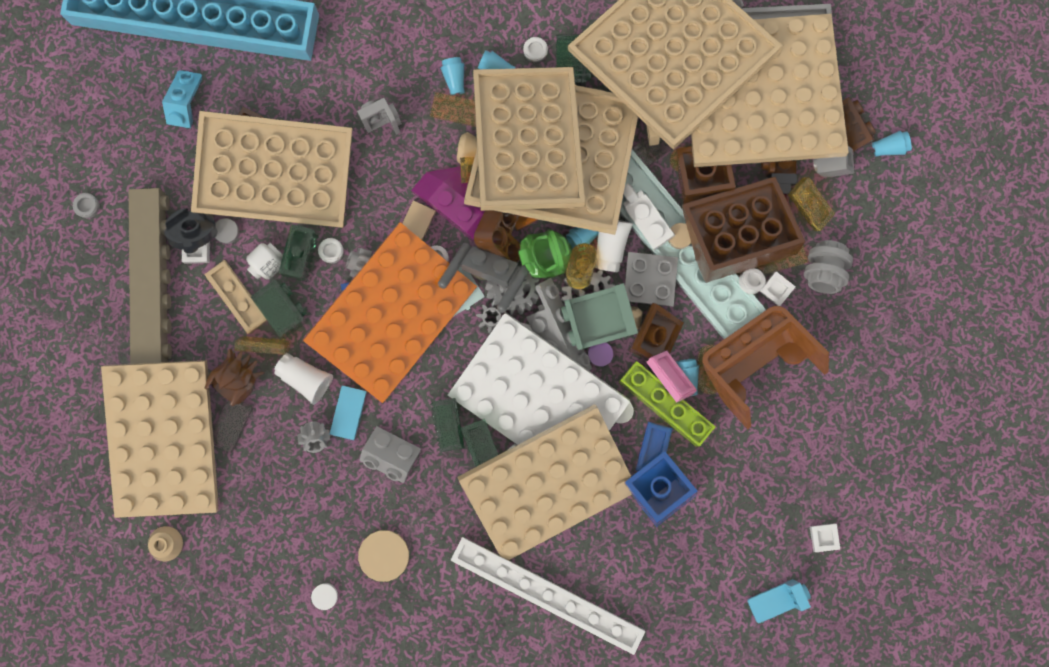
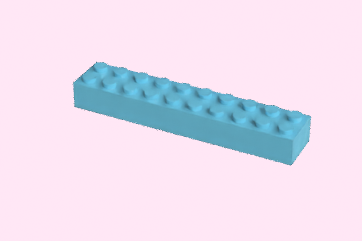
(255, 26)

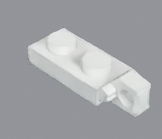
(647, 217)

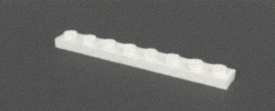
(548, 595)

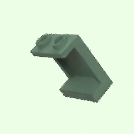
(599, 317)

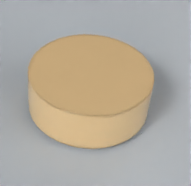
(681, 239)

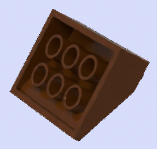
(742, 229)

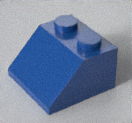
(661, 488)

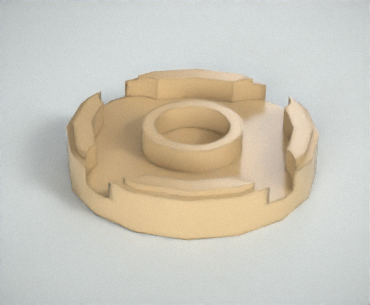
(383, 555)

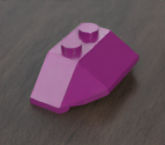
(446, 195)

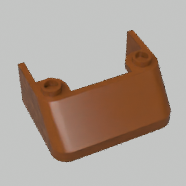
(752, 347)

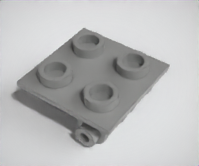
(651, 278)

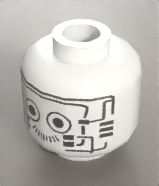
(264, 261)

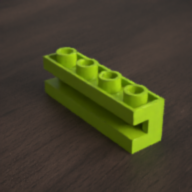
(656, 397)

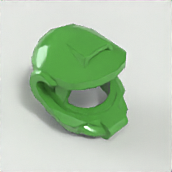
(545, 254)

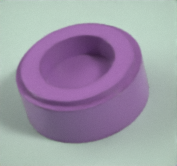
(600, 354)

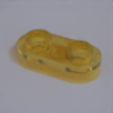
(581, 268)

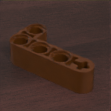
(495, 236)

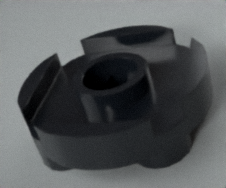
(189, 240)

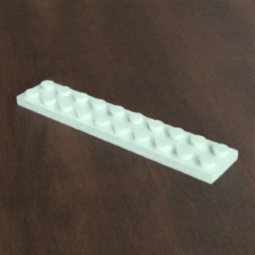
(720, 300)

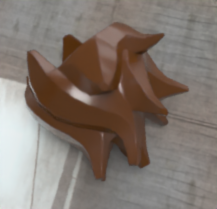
(234, 378)

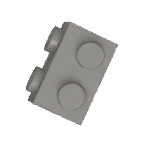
(378, 114)
(389, 454)

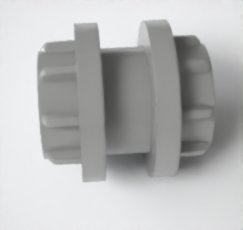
(828, 267)

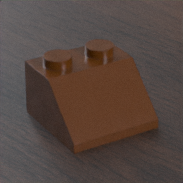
(701, 181)

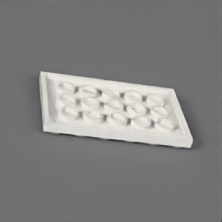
(530, 385)

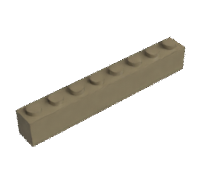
(149, 276)

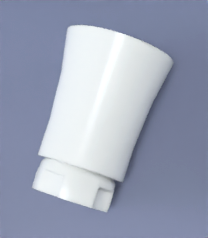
(611, 247)
(303, 377)

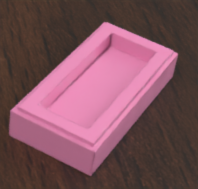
(671, 376)

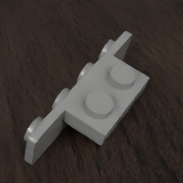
(551, 326)

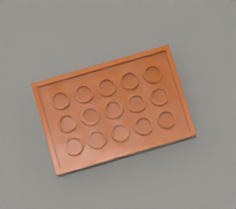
(389, 313)

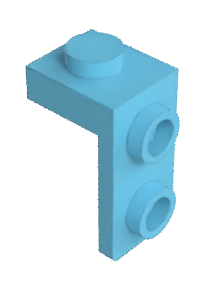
(178, 99)
(779, 600)

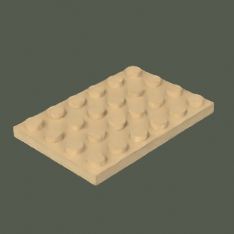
(528, 139)
(271, 169)
(160, 438)
(547, 483)

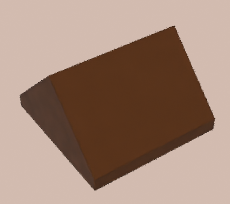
(656, 333)

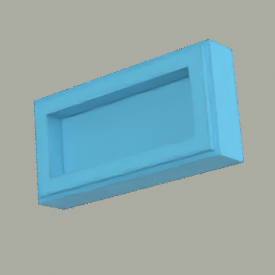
(348, 412)

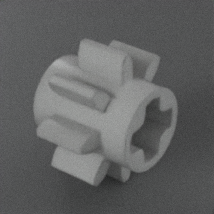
(357, 260)
(490, 325)
(313, 437)

